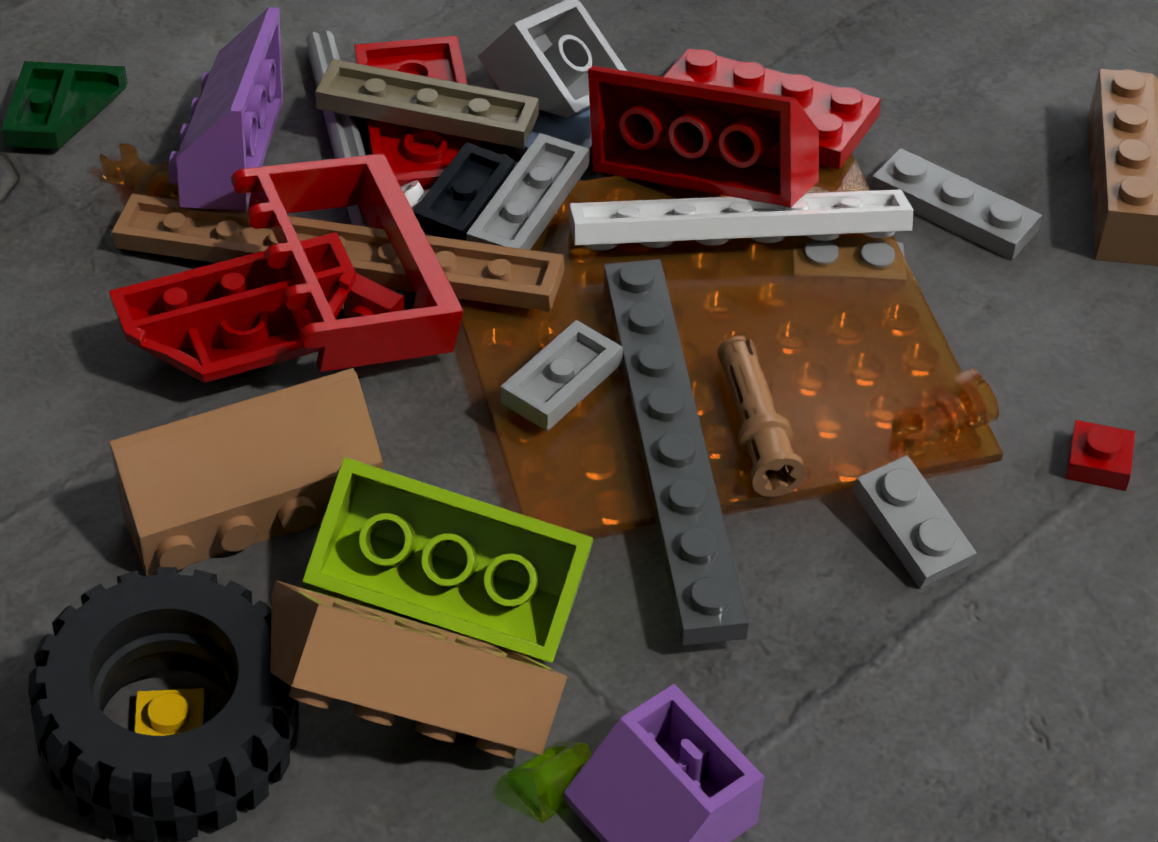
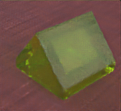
(546, 776)

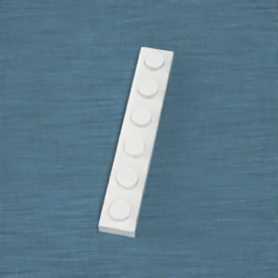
(723, 218)

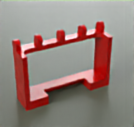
(370, 184)

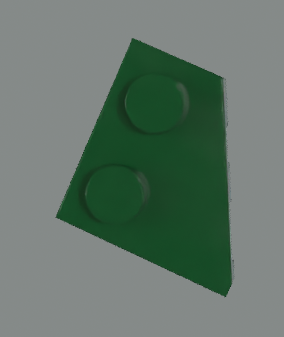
(57, 101)

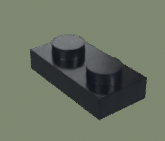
(462, 192)

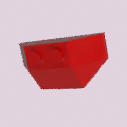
(230, 311)

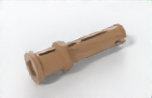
(763, 432)

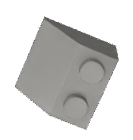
(550, 57)

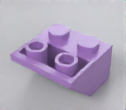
(666, 778)

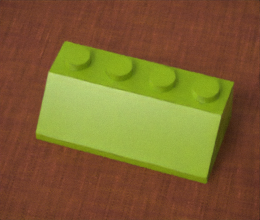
(448, 560)

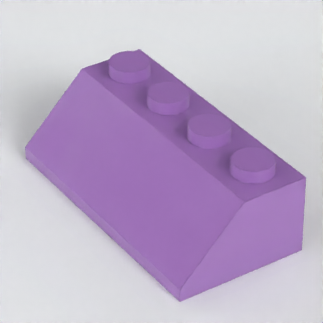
(231, 118)

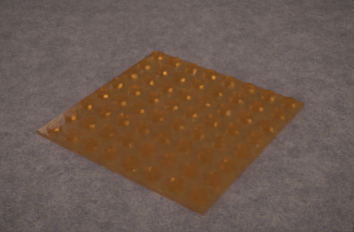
(833, 340)

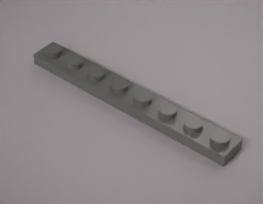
(675, 456)

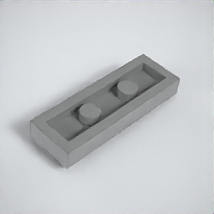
(531, 194)
(959, 204)

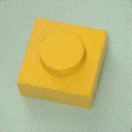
(169, 711)

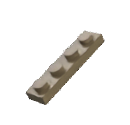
(427, 103)

